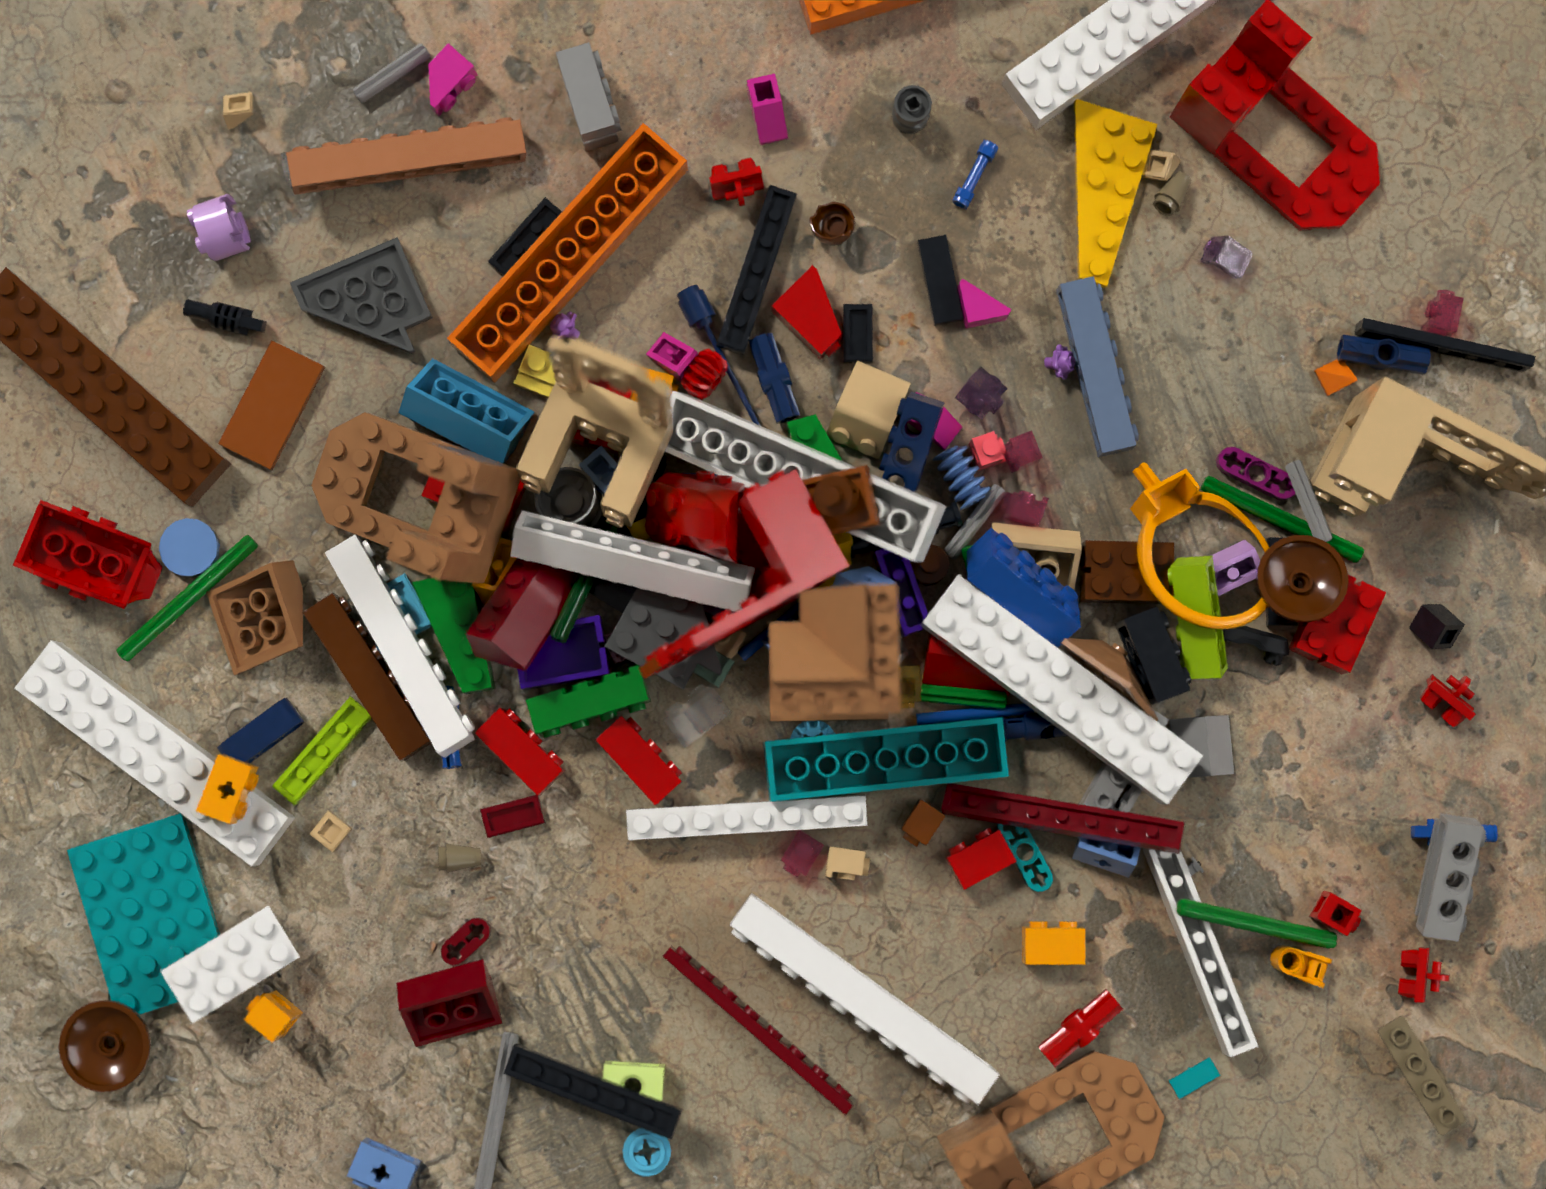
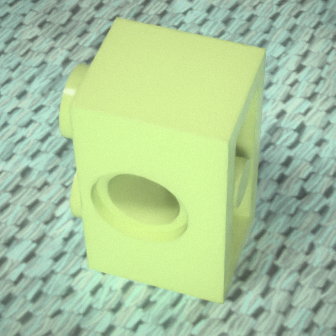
(649, 1074)

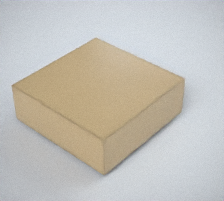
(331, 831)

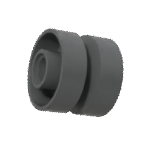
(572, 499)

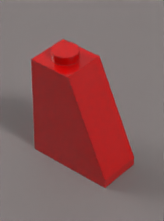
(809, 314)

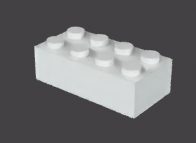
(230, 964)

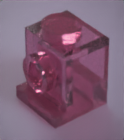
(1443, 313)
(1022, 452)
(1024, 508)

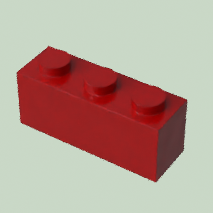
(521, 750)
(640, 759)

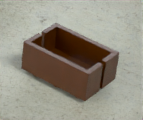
(1116, 572)

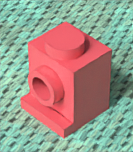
(987, 450)

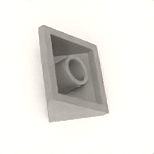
(1210, 738)

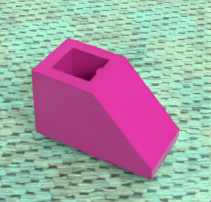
(448, 77)
(767, 109)

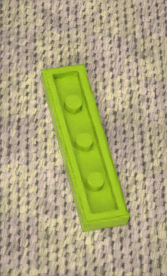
(322, 751)

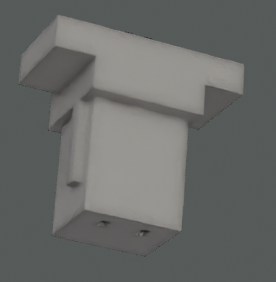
(1194, 867)

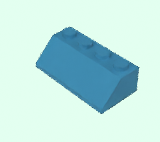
(465, 411)

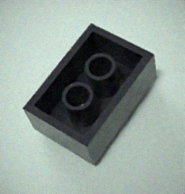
(1154, 655)

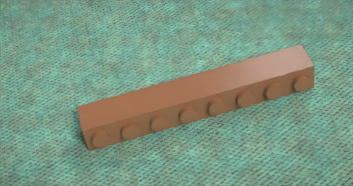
(406, 156)

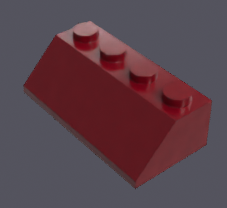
(520, 614)

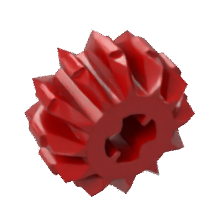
(704, 374)

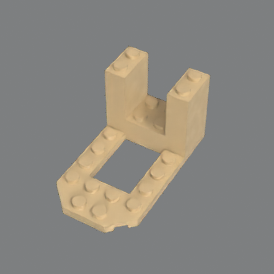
(629, 427)
(1383, 434)

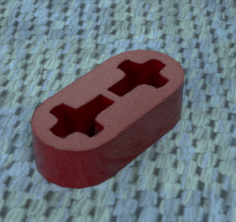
(471, 946)

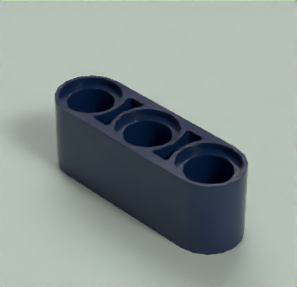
(262, 732)

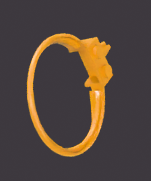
(1163, 502)

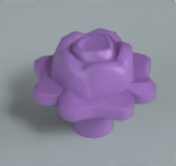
(564, 326)
(1061, 362)

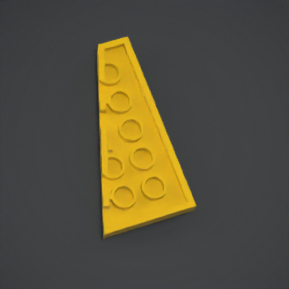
(1107, 174)

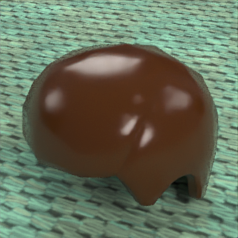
(832, 223)

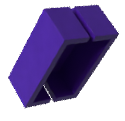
(570, 661)

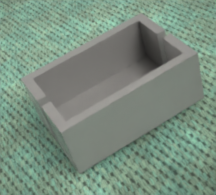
(589, 96)

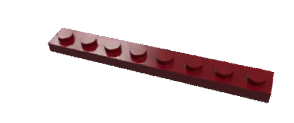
(1063, 818)
(768, 1036)

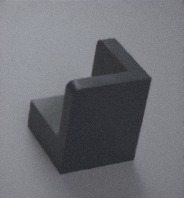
(1436, 626)

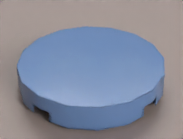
(189, 547)

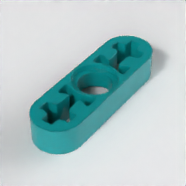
(1041, 868)

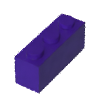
(910, 601)

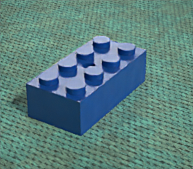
(1023, 587)

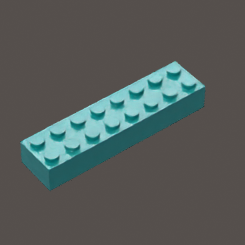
(885, 759)

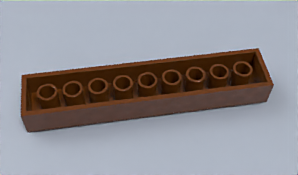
(106, 392)

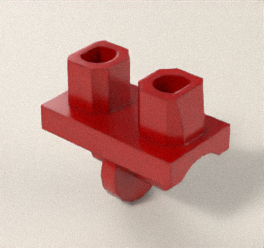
(737, 183)
(1458, 708)
(1417, 988)

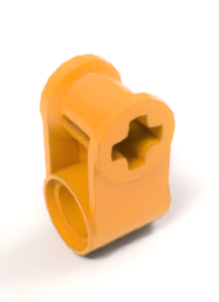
(1305, 965)

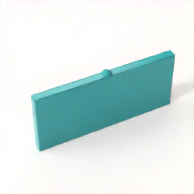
(1194, 1077)

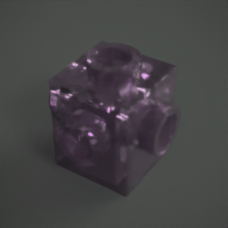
(982, 393)

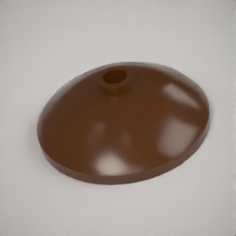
(1314, 565)
(87, 1053)

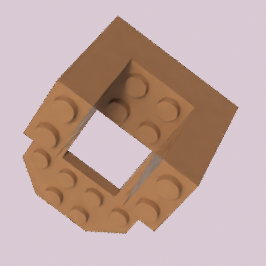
(467, 515)
(1114, 1093)

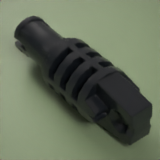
(224, 316)

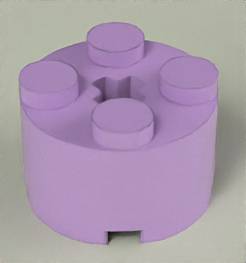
(219, 228)

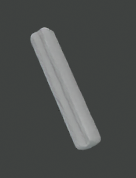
(391, 73)
(1308, 500)
(975, 521)

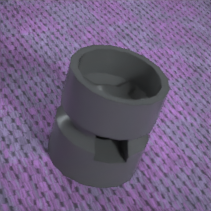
(911, 109)

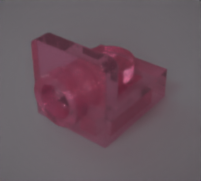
(801, 854)

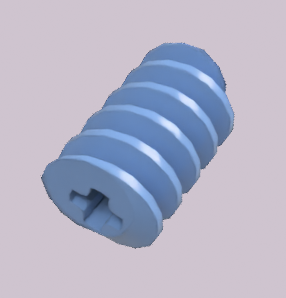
(962, 475)

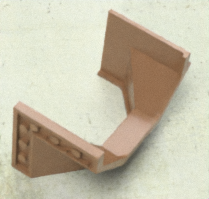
(837, 657)

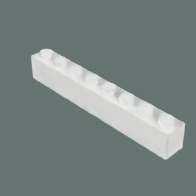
(631, 561)
(400, 646)
(746, 817)
(1202, 954)

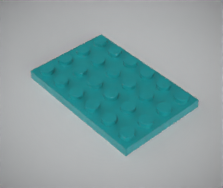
(144, 907)

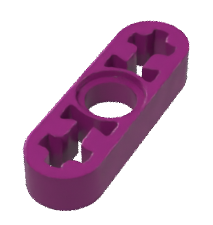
(1240, 457)

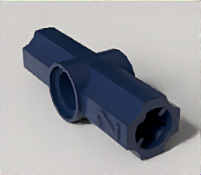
(1401, 356)
(774, 378)

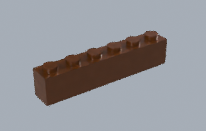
(367, 675)

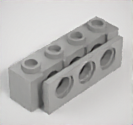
(1109, 784)
(1436, 888)

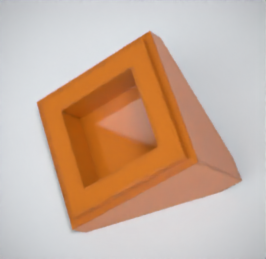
(1335, 376)

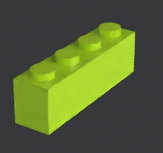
(1196, 588)

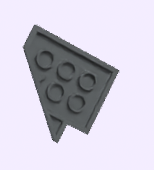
(368, 295)
(654, 621)

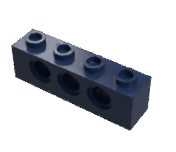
(927, 413)

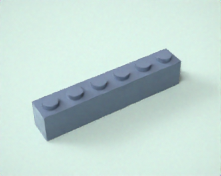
(1096, 366)

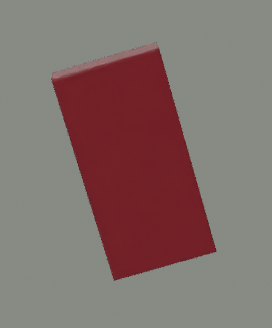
(512, 816)

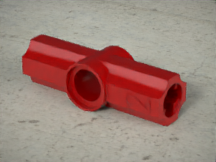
(1080, 1028)

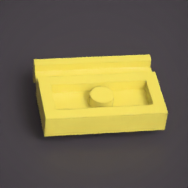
(536, 372)

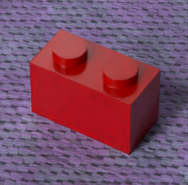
(980, 858)

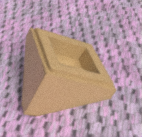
(237, 108)
(1160, 165)

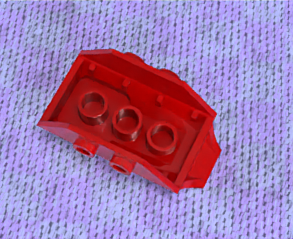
(695, 513)
(87, 556)

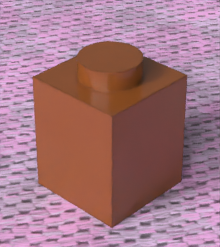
(921, 823)

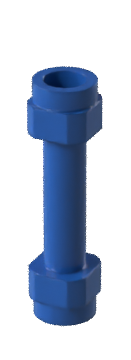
(985, 154)

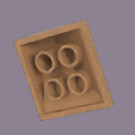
(260, 615)
(1111, 667)

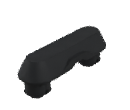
(1274, 645)

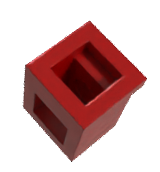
(1349, 914)

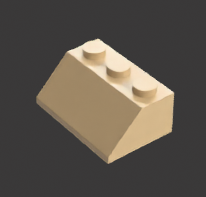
(1049, 547)

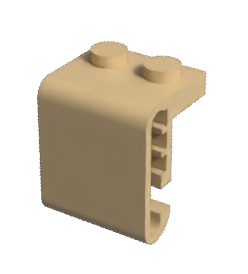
(867, 409)

